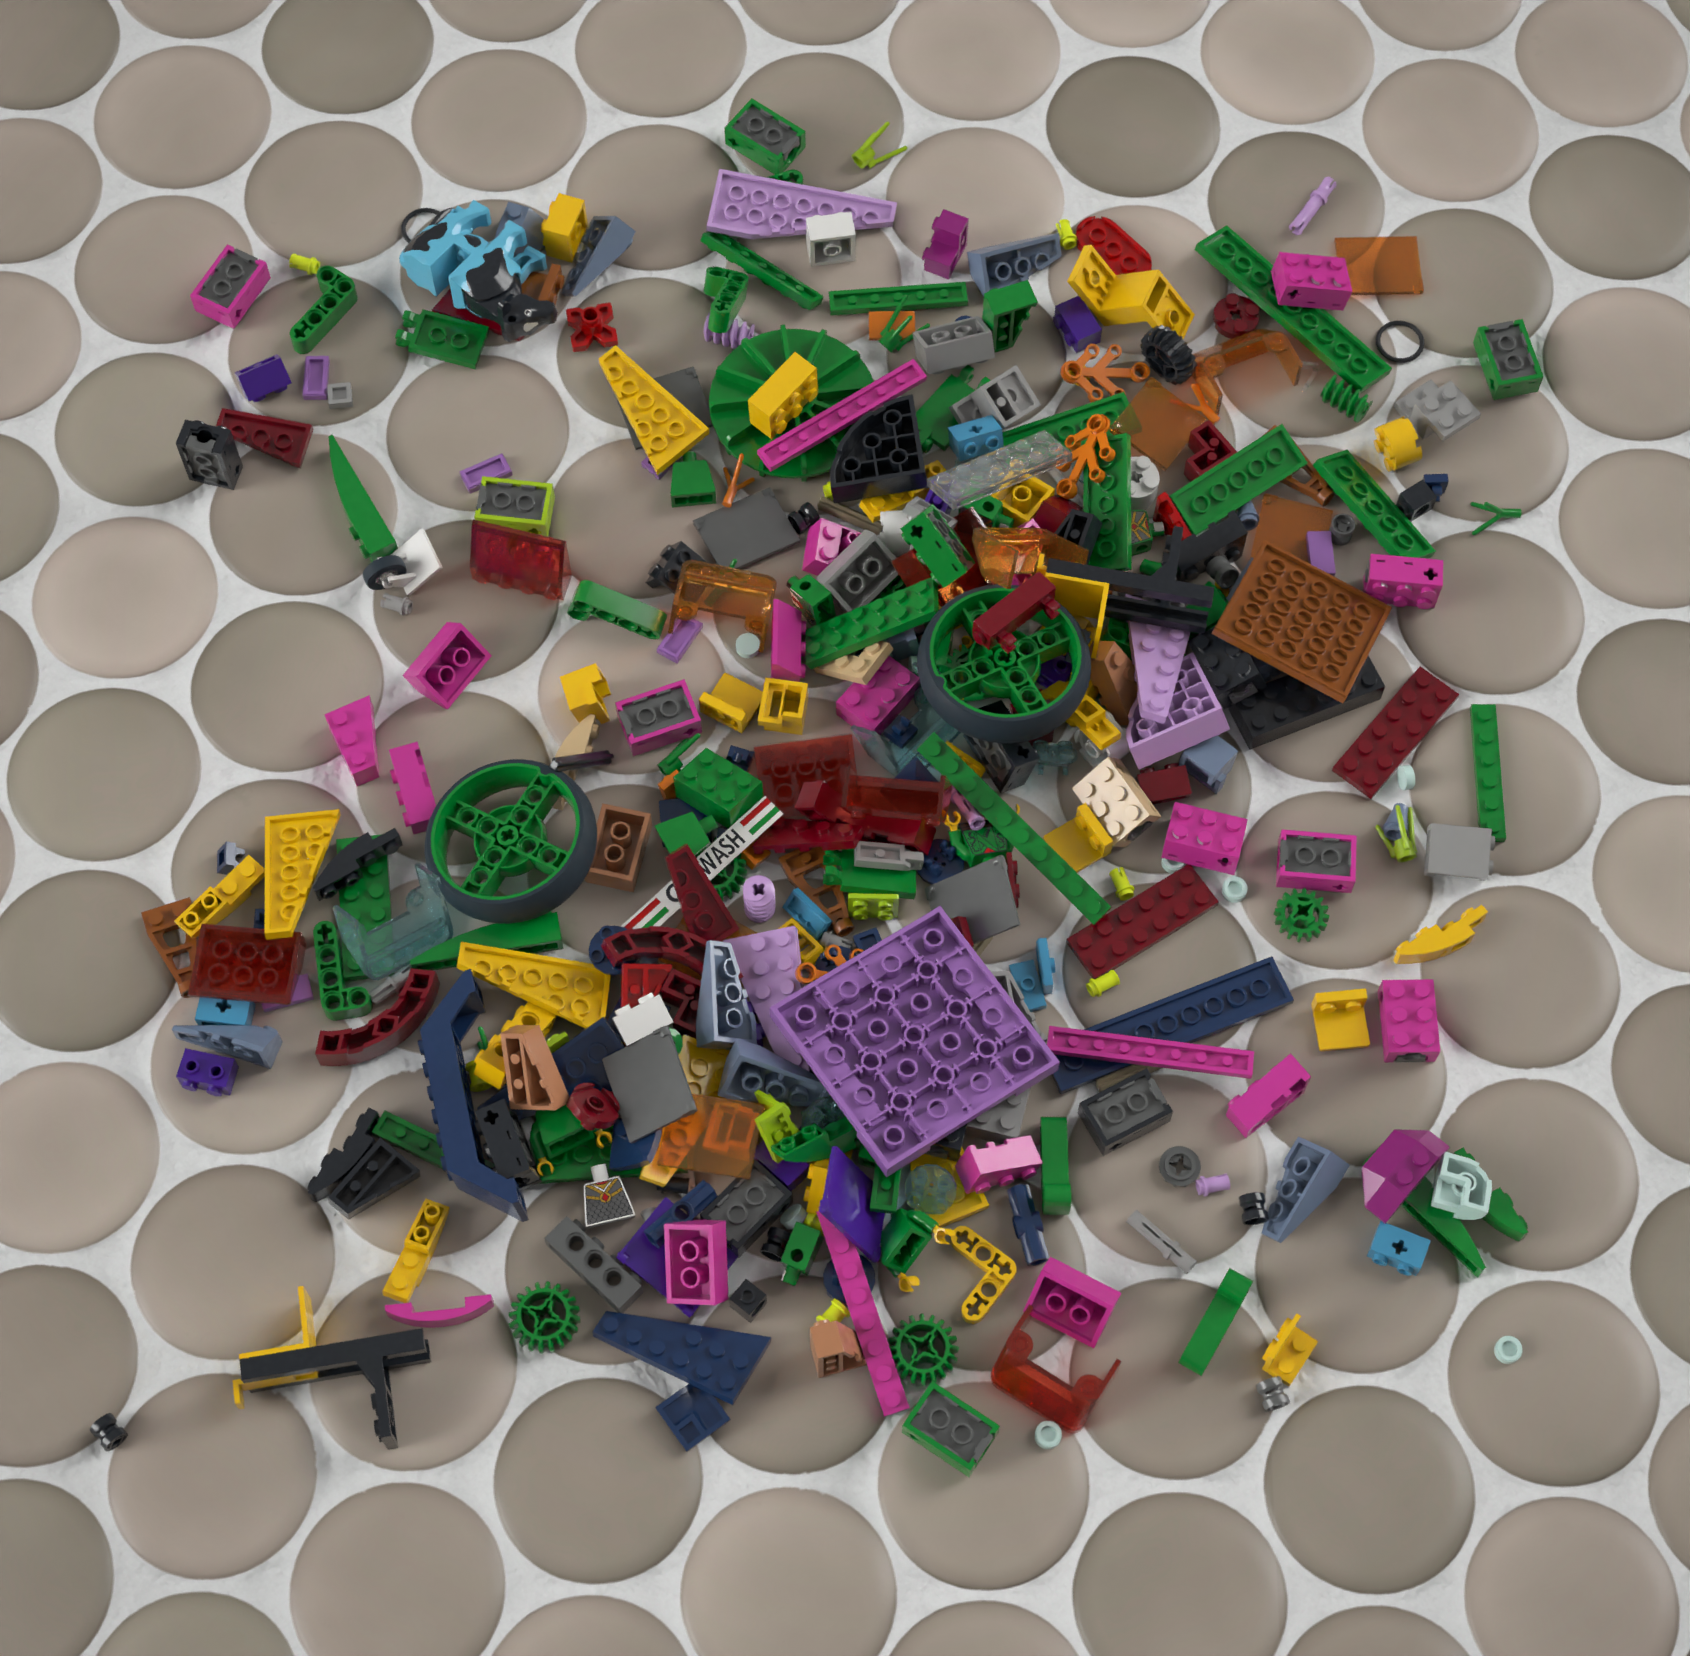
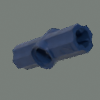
(693, 1203)
(1027, 1225)

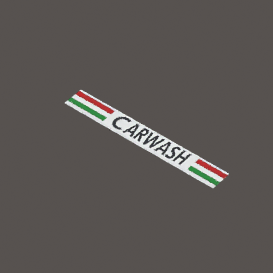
(712, 861)

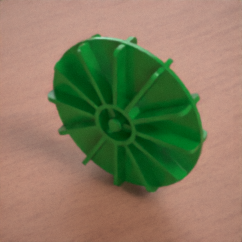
(752, 364)

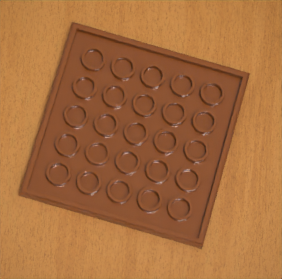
(1302, 621)

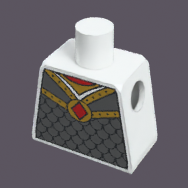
(605, 1199)

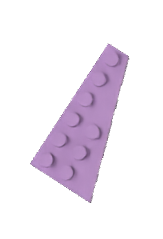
(1157, 662)
(768, 970)

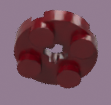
(1235, 305)
(584, 1102)

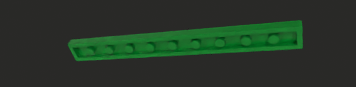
(1014, 828)

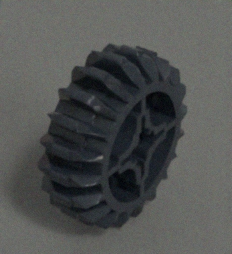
(1168, 354)

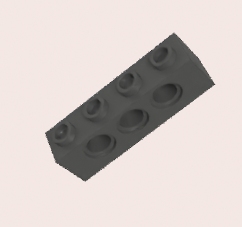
(619, 1296)

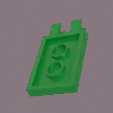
(443, 337)
(935, 411)
(864, 879)

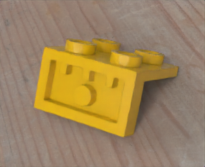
(731, 702)
(1080, 839)
(1340, 1019)
(1290, 1353)

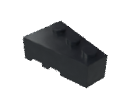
(1080, 529)
(1223, 539)
(372, 1180)

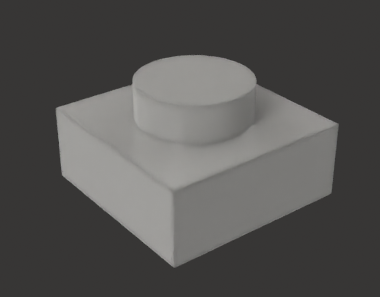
(340, 395)

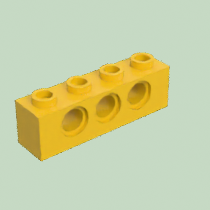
(490, 1062)

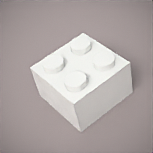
(830, 239)
(642, 1019)

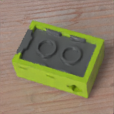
(516, 504)

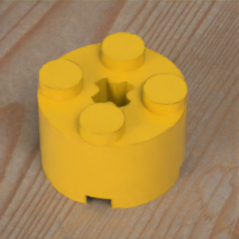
(1397, 443)

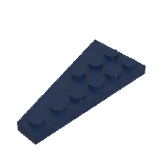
(578, 1062)
(699, 1355)

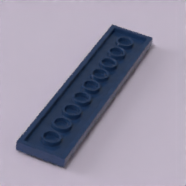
(1186, 1017)

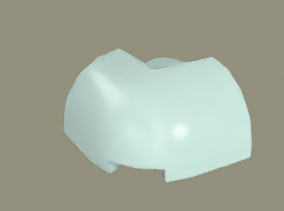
(1461, 1187)

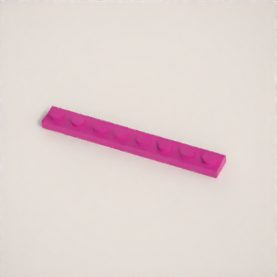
(841, 415)
(1150, 1052)
(865, 1319)

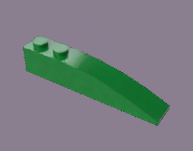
(360, 511)
(529, 936)
(1443, 1226)

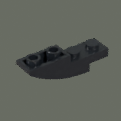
(345, 866)
(338, 1163)

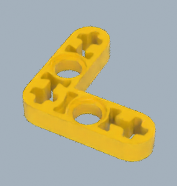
(992, 1275)

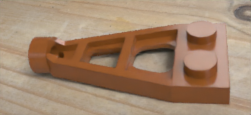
(1312, 486)
(798, 864)
(160, 921)

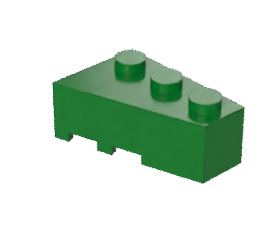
(1006, 310)

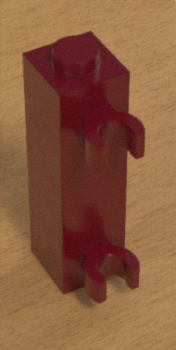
(1013, 611)

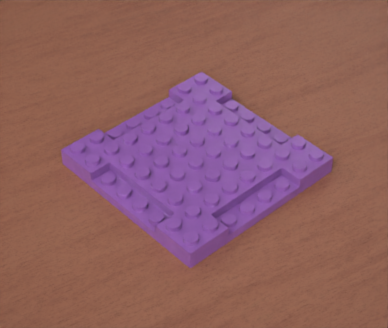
(913, 1039)

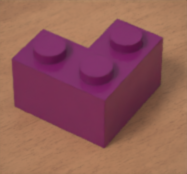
(947, 244)

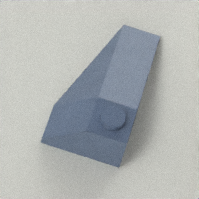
(527, 219)
(603, 243)
(1012, 261)
(722, 1001)
(239, 1041)
(755, 1068)
(1307, 1181)

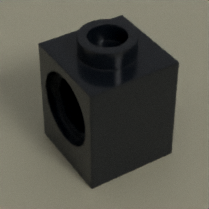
(1416, 500)
(748, 1300)

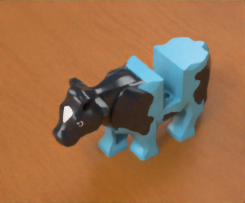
(479, 272)

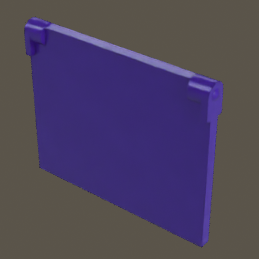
(848, 1205)
(649, 1261)

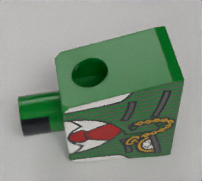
(811, 599)

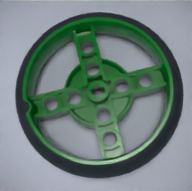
(1002, 669)
(511, 841)

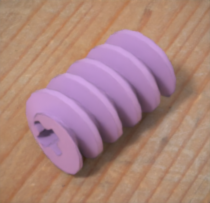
(733, 335)
(759, 898)

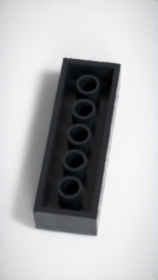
(1292, 705)

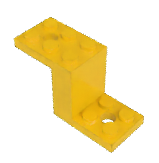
(1128, 296)

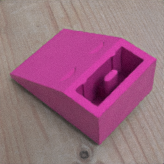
(825, 543)

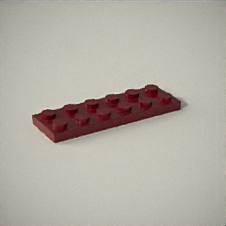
(1395, 732)
(1142, 922)

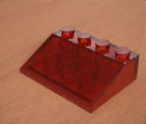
(519, 560)
(789, 764)
(245, 965)

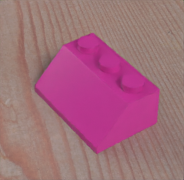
(786, 642)
(447, 664)
(696, 1262)
(1072, 1302)

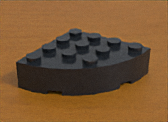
(880, 454)

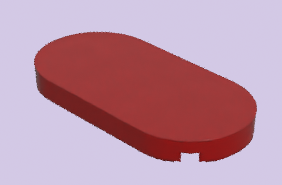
(1113, 245)

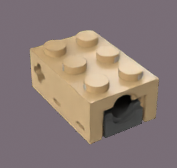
(1117, 801)

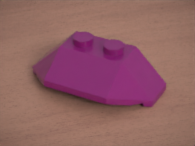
(1398, 1169)

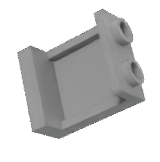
(1458, 851)

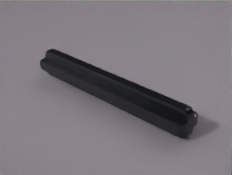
(581, 761)

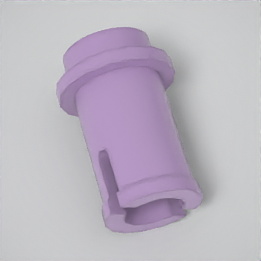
(1212, 1184)

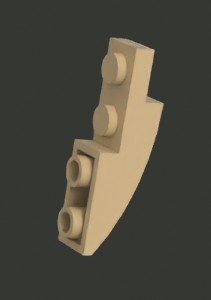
(578, 742)

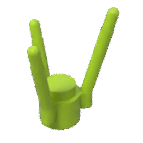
(865, 154)
(1404, 847)

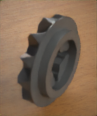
(1190, 1161)

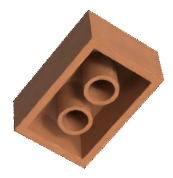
(620, 847)

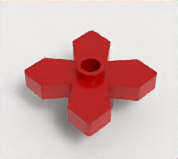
(591, 325)

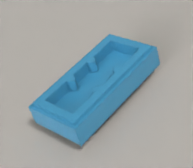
(807, 914)
(1045, 965)
(1029, 984)

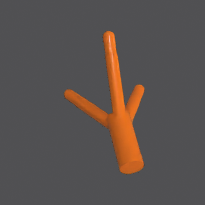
(1204, 408)
(732, 487)

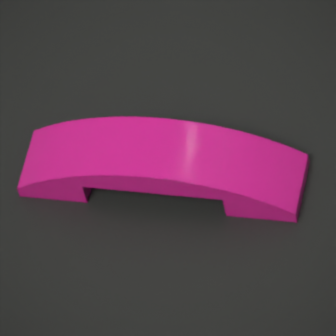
(474, 1307)

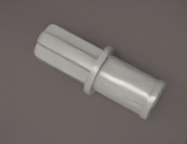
(390, 986)

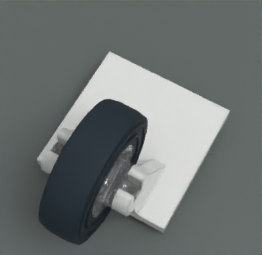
(406, 567)

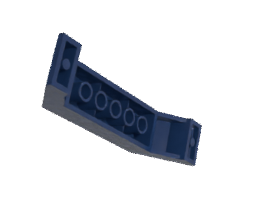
(454, 1103)

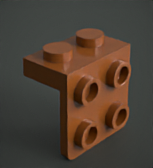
(544, 286)

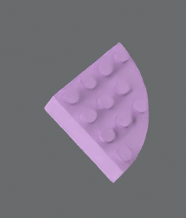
(1190, 719)

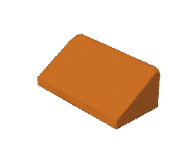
(879, 320)

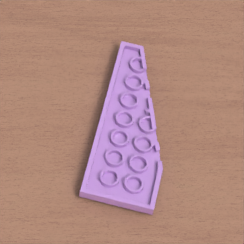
(770, 207)

